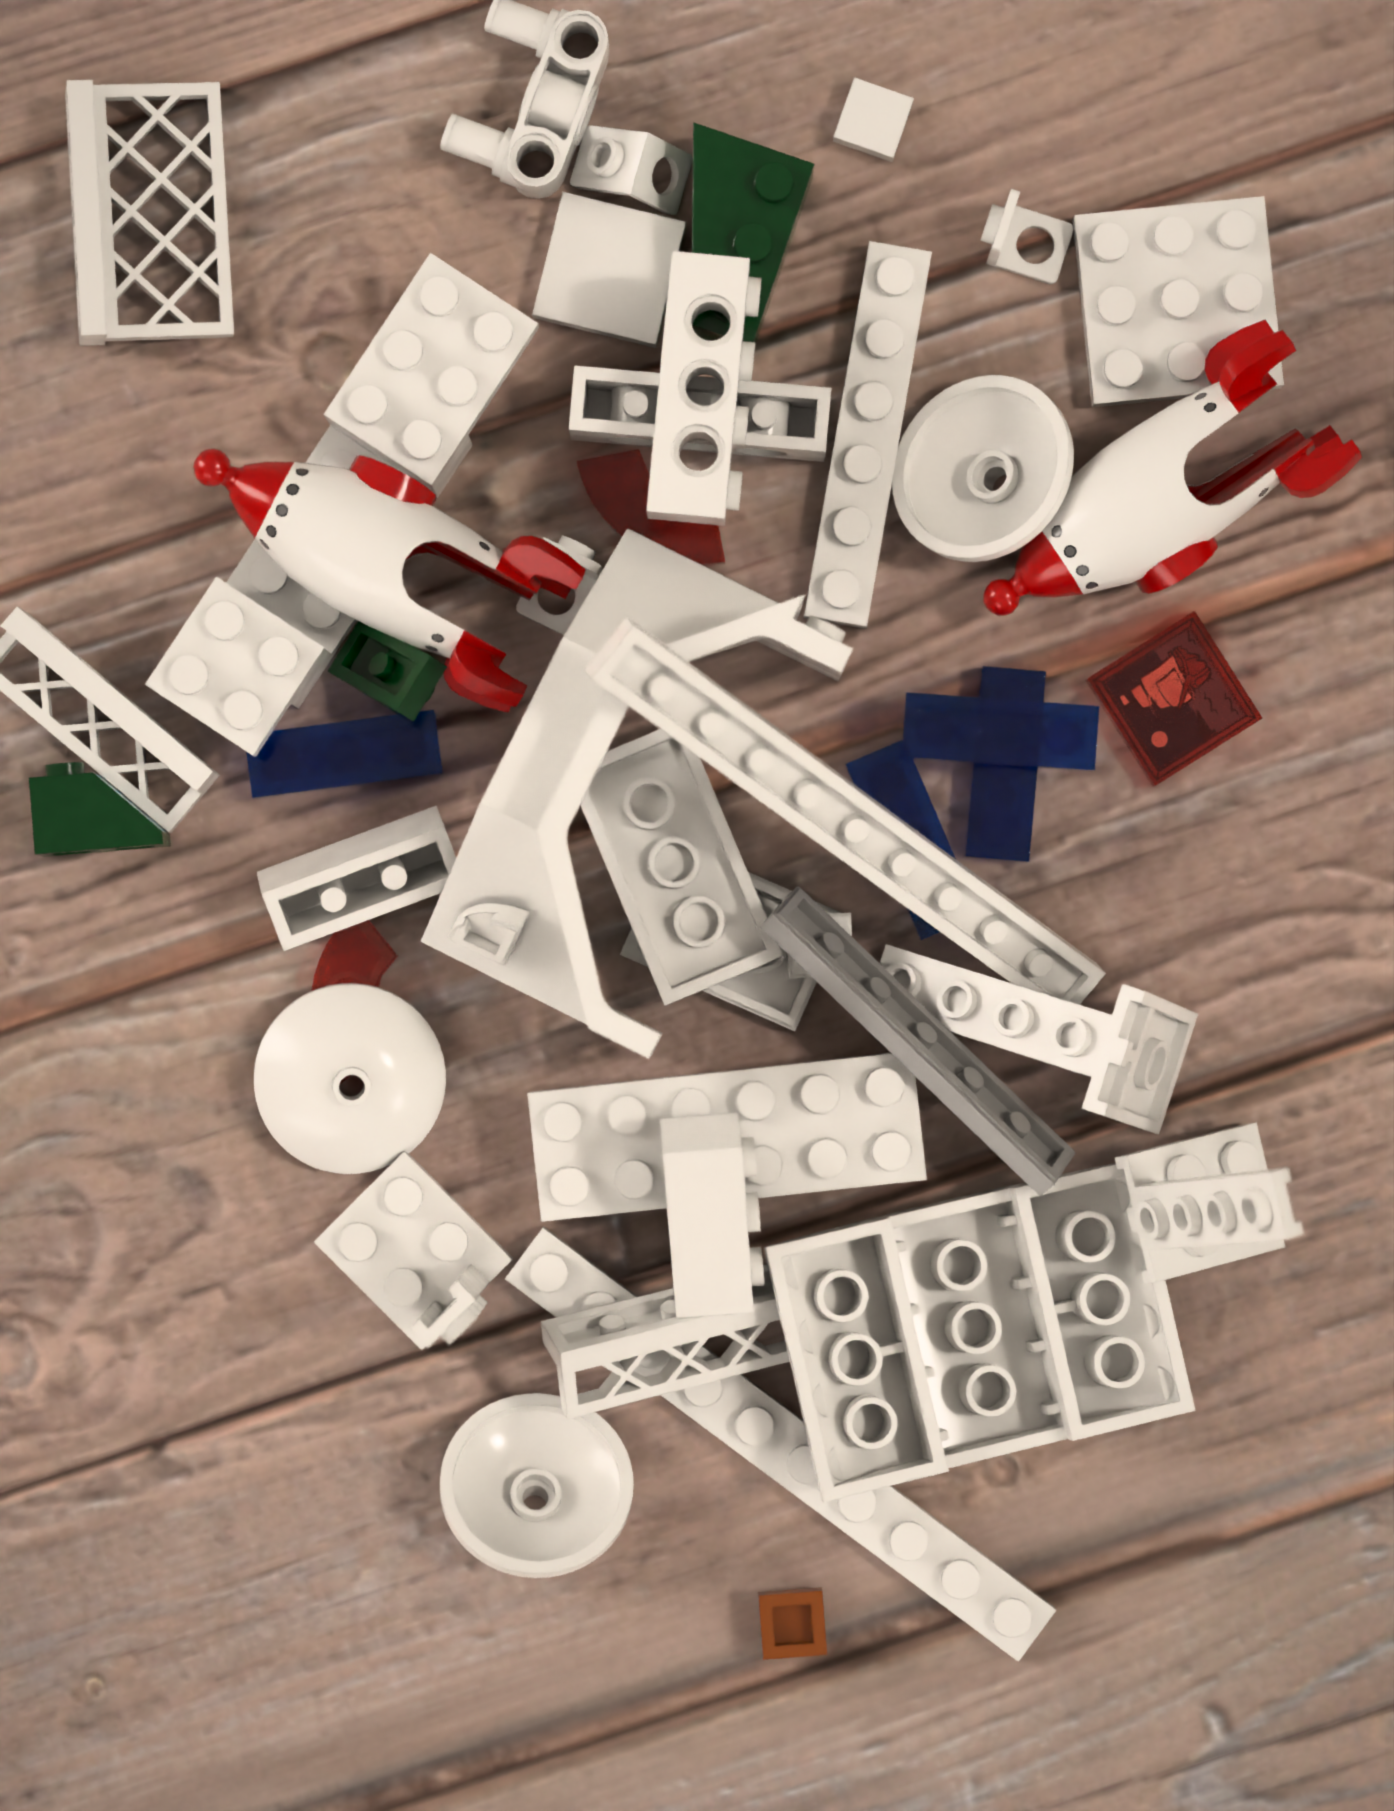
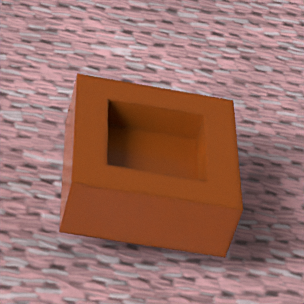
(792, 1623)

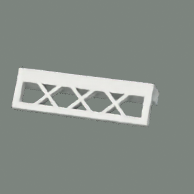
(117, 706)
(648, 1325)

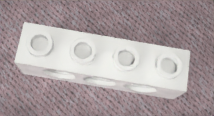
(695, 286)
(622, 405)

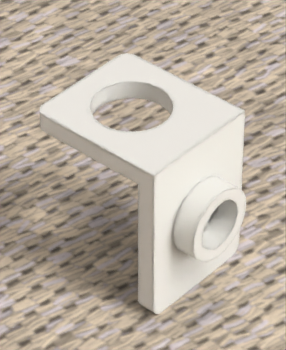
(624, 165)
(1003, 230)
(560, 623)

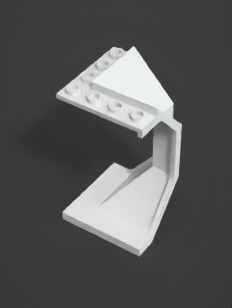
(520, 830)

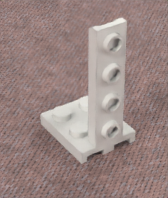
(1127, 1054)
(1206, 1202)
(415, 1253)

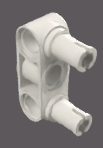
(554, 104)

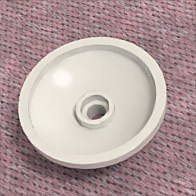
(960, 450)
(342, 1034)
(527, 1450)

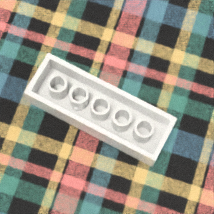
(810, 1124)

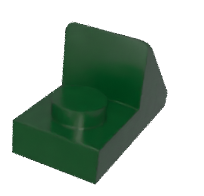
(387, 670)

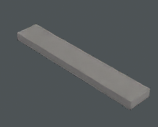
(919, 1040)

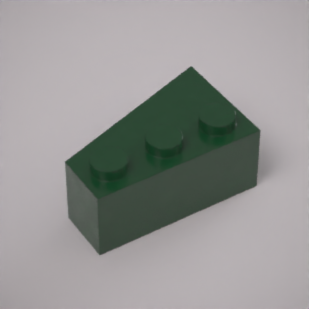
(744, 208)

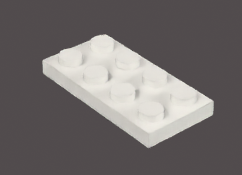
(676, 866)

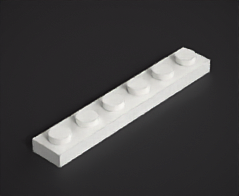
(867, 434)

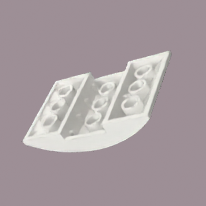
(974, 1331)

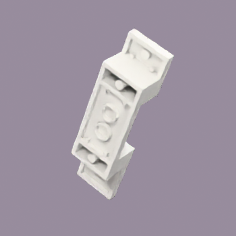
(405, 404)

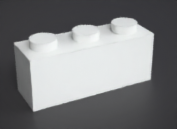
(357, 878)
(711, 1214)

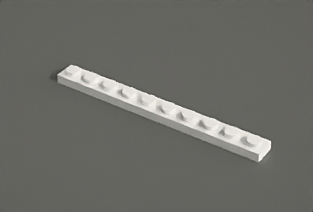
(838, 815)
(778, 1445)

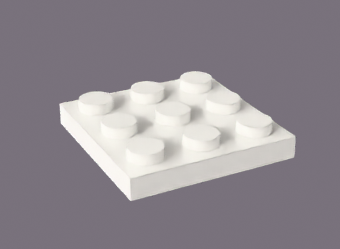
(1166, 291)

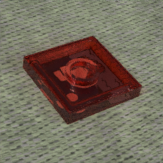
(1173, 699)

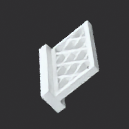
(92, 211)

